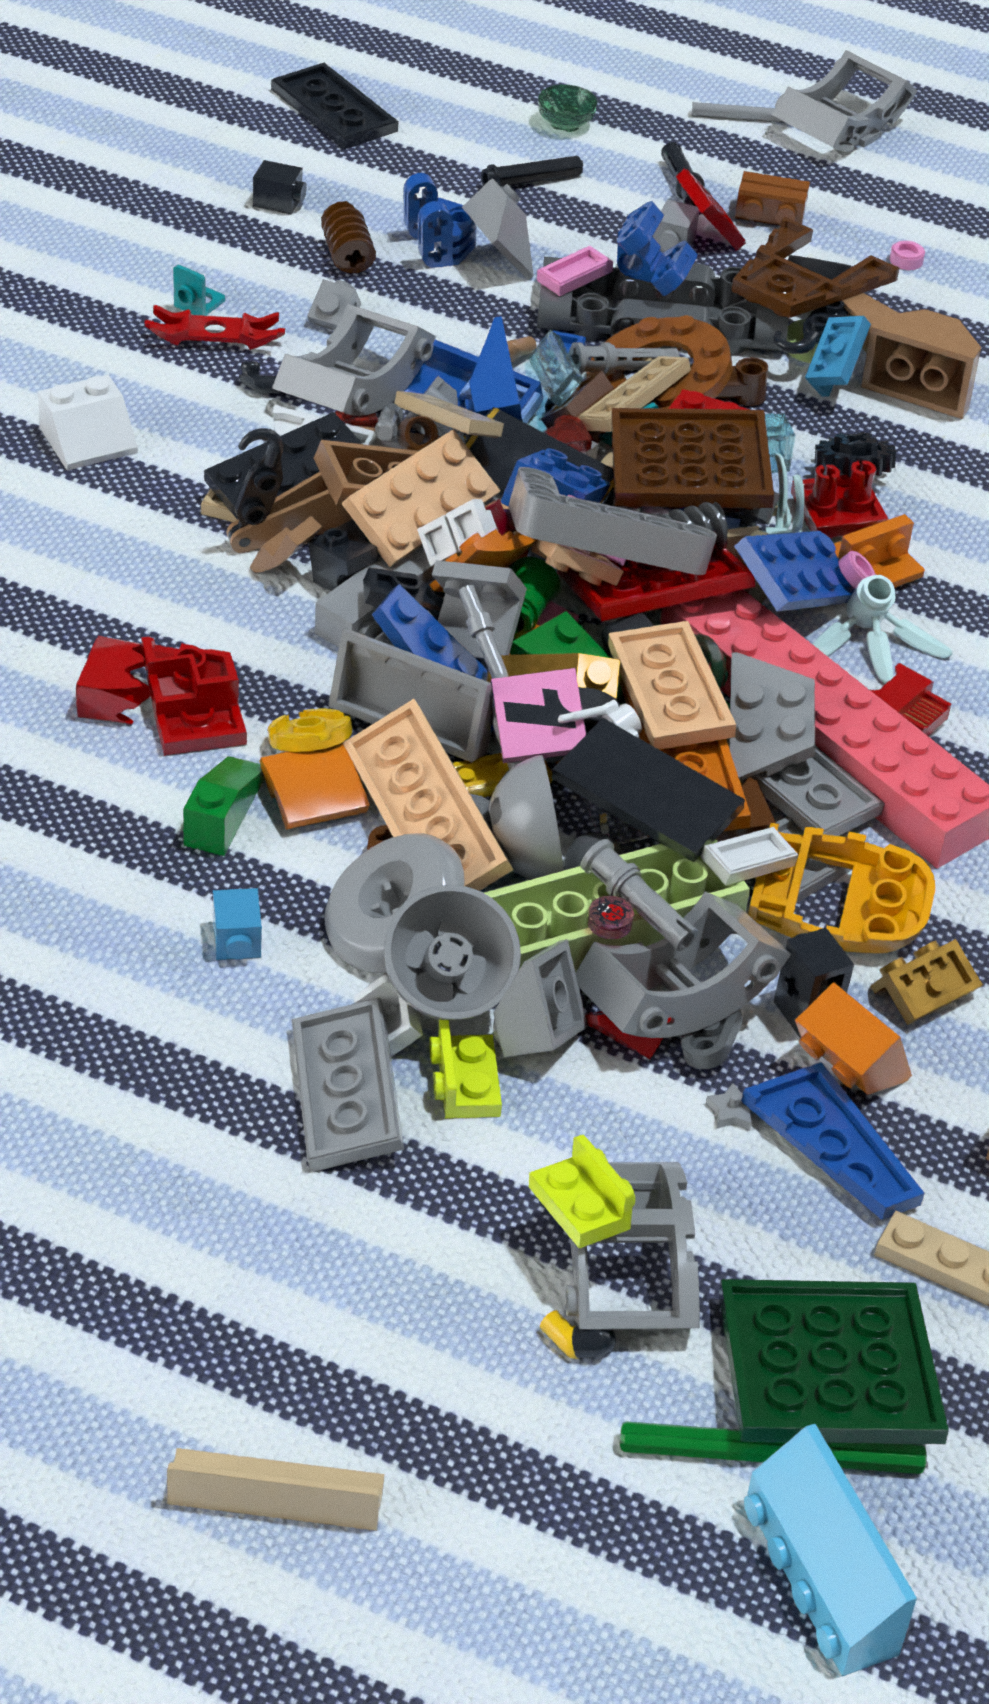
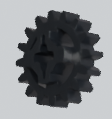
(850, 448)

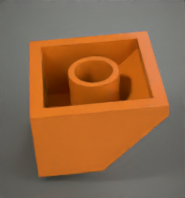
(853, 1041)

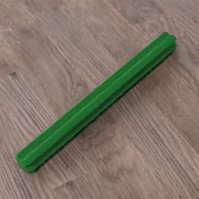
(726, 1445)

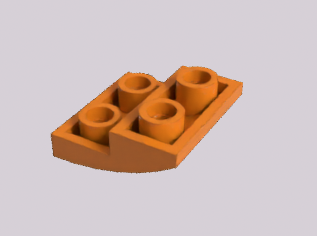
(490, 551)
(314, 785)

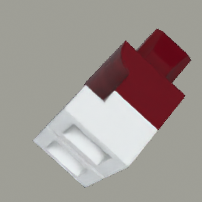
(445, 534)

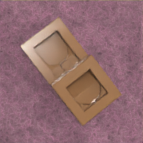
(284, 545)

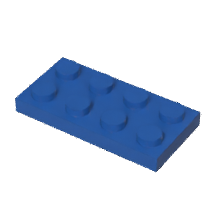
(796, 569)

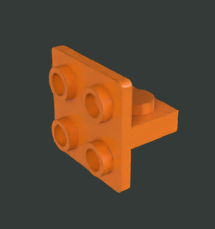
(885, 549)

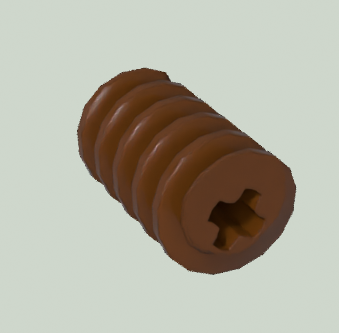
(348, 237)

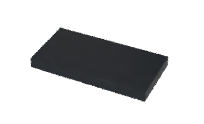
(334, 105)
(648, 789)

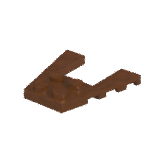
(797, 290)

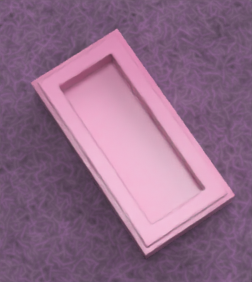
(574, 270)

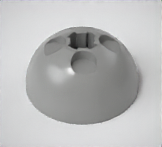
(526, 820)
(473, 942)

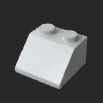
(86, 422)

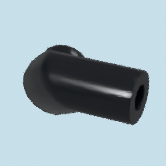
(253, 379)

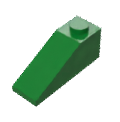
(220, 804)

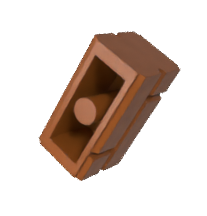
(771, 198)

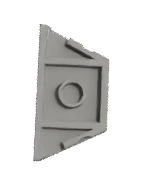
(771, 716)

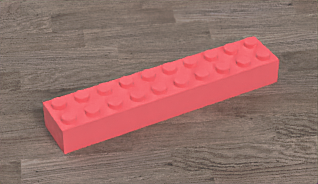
(925, 790)

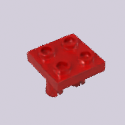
(840, 502)

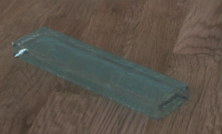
(555, 368)

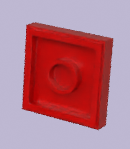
(711, 209)

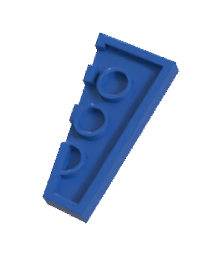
(418, 632)
(835, 1135)

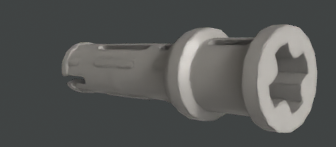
(611, 358)
(626, 882)

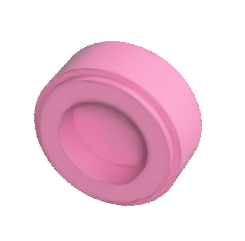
(907, 255)
(855, 568)

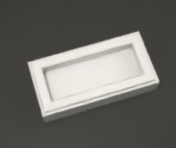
(749, 856)

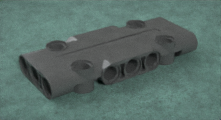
(616, 304)

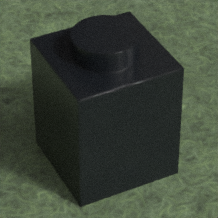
(278, 187)

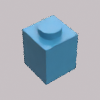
(237, 924)

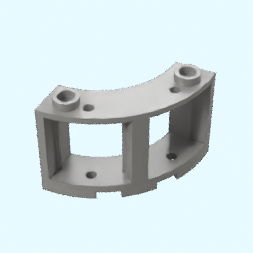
(835, 125)
(337, 384)
(620, 975)
(656, 1218)

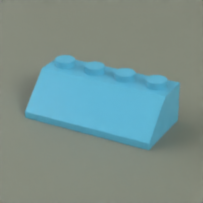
(830, 1553)

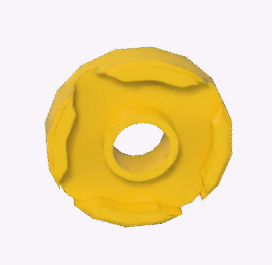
(311, 731)

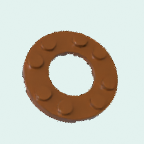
(702, 341)

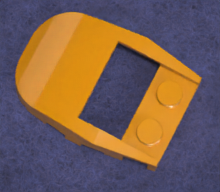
(885, 898)

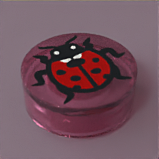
(610, 917)

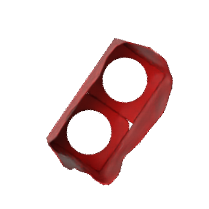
(108, 681)

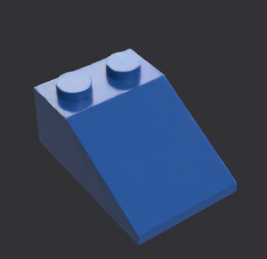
(493, 376)

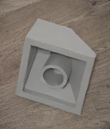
(503, 223)
(541, 1004)

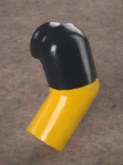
(577, 1342)

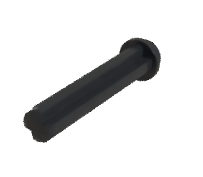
(533, 171)

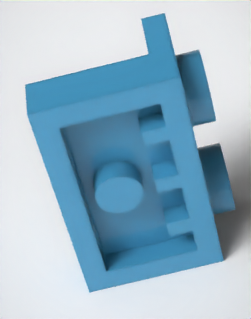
(837, 353)

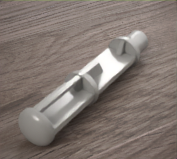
(388, 422)

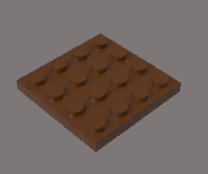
(691, 458)

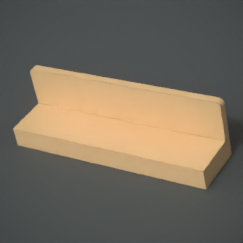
(275, 1489)

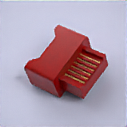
(913, 699)

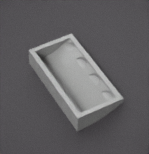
(379, 678)

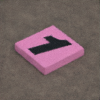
(529, 713)

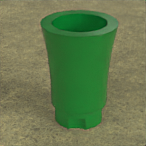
(542, 587)

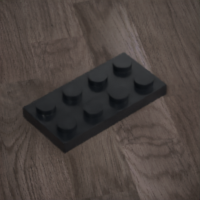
(297, 459)

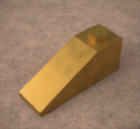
(591, 670)

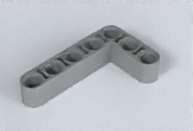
(606, 529)

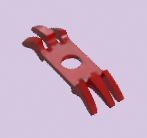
(244, 330)

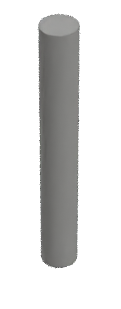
(733, 111)

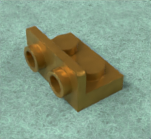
(929, 981)

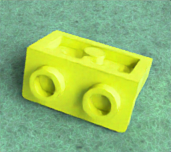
(467, 1074)
(585, 1194)

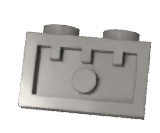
(499, 594)

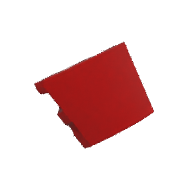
(193, 697)

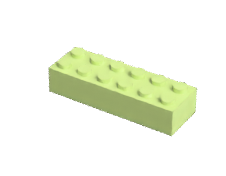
(559, 903)

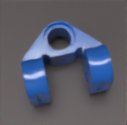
(437, 222)
(641, 255)

